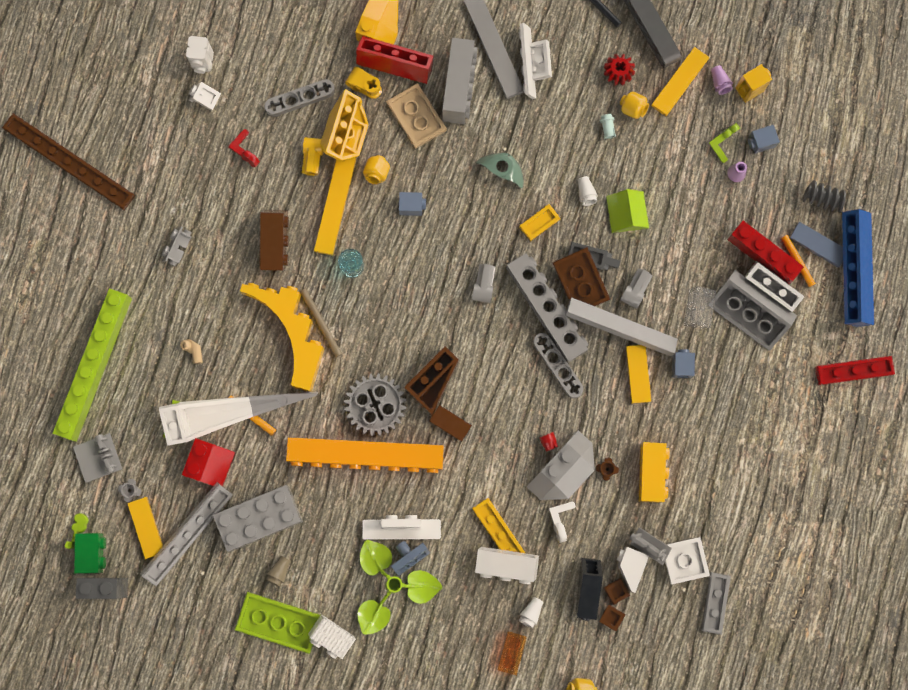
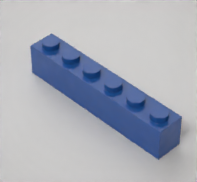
(858, 268)

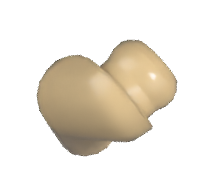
(194, 349)

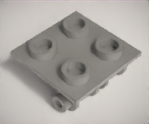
(97, 457)

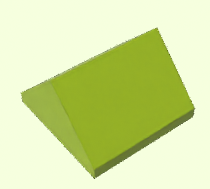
(627, 211)

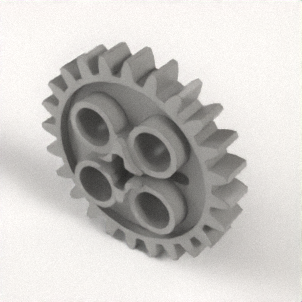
(391, 397)

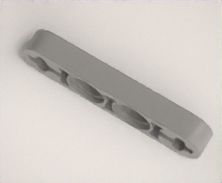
(300, 100)
(555, 367)

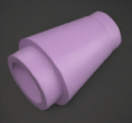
(721, 80)
(737, 172)

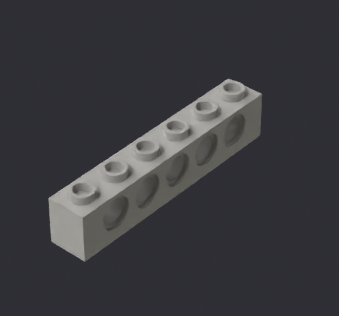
(528, 264)

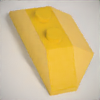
(345, 128)

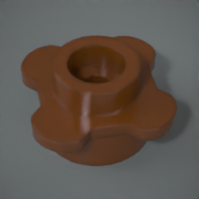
(602, 469)

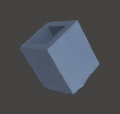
(763, 139)
(411, 203)
(683, 364)

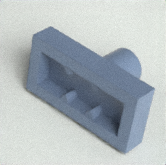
(409, 557)

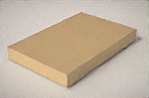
(416, 116)

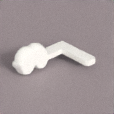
(558, 526)

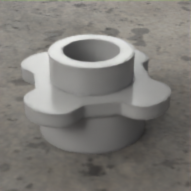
(131, 484)

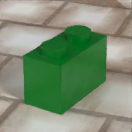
(89, 553)

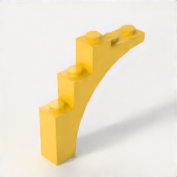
(306, 354)

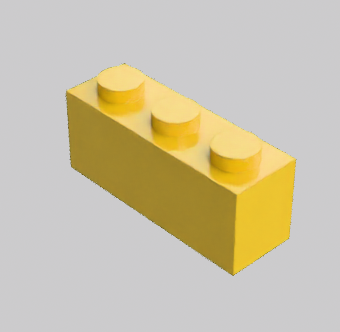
(653, 472)

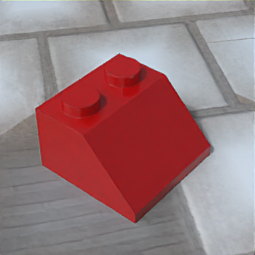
(208, 463)

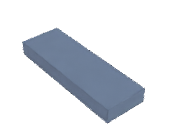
(817, 244)

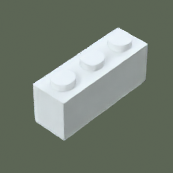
(774, 286)
(507, 565)

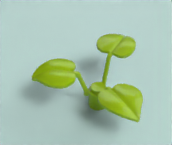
(421, 587)

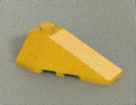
(379, 21)

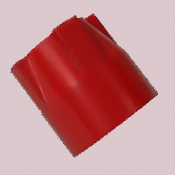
(549, 441)

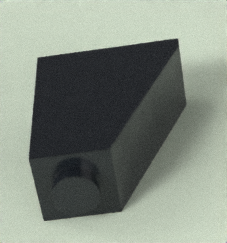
(589, 589)

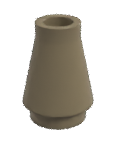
(278, 572)

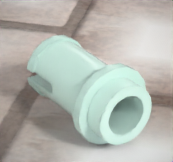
(608, 126)

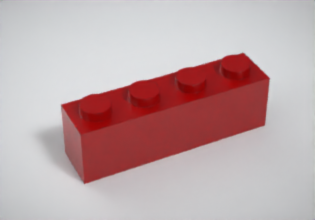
(394, 59)
(765, 252)

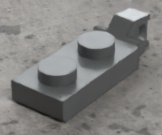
(600, 257)

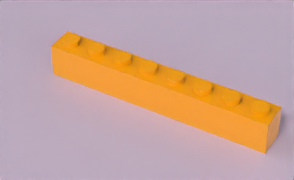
(365, 454)

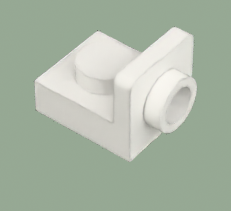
(204, 95)

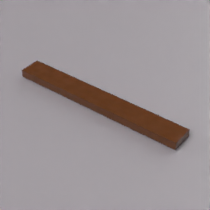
(68, 161)

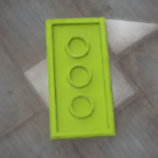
(276, 622)

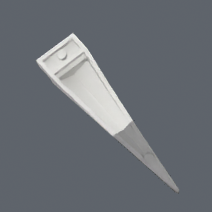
(197, 418)

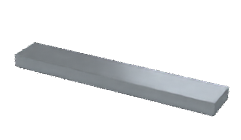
(494, 47)
(621, 327)
(186, 534)

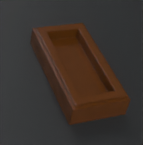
(450, 423)

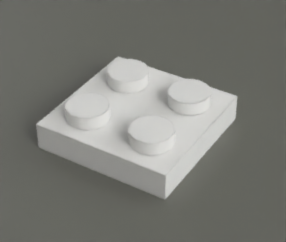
(686, 561)

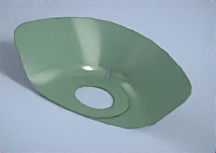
(513, 172)

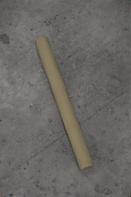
(321, 323)

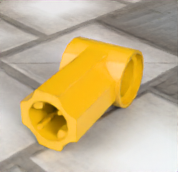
(312, 153)

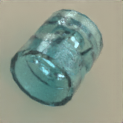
(351, 263)

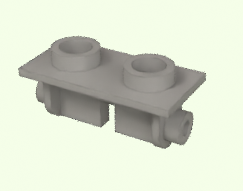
(178, 239)
(650, 545)

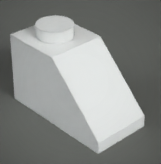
(631, 566)

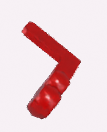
(245, 154)

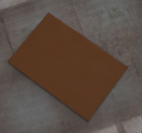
(581, 278)

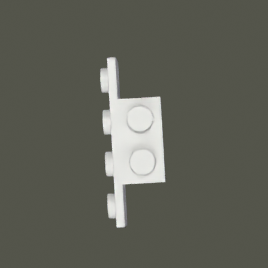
(535, 60)
(402, 528)

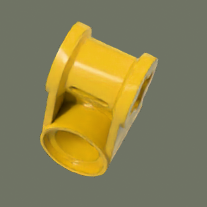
(362, 81)

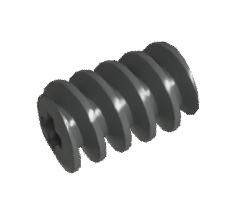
(825, 195)

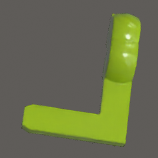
(717, 140)
(78, 527)

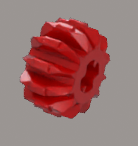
(621, 75)

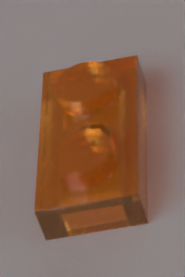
(512, 653)

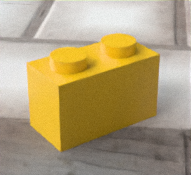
(753, 83)

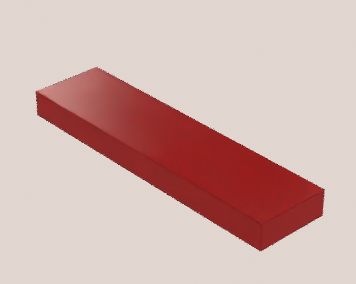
(855, 370)

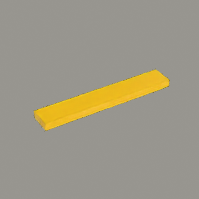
(334, 206)

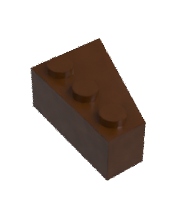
(274, 239)
(432, 380)

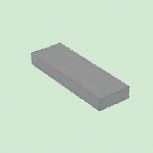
(715, 603)

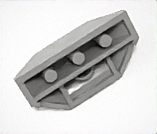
(565, 470)

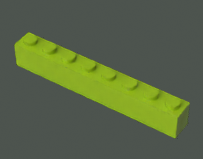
(92, 365)

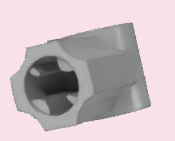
(483, 287)
(635, 291)

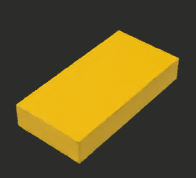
(539, 222)

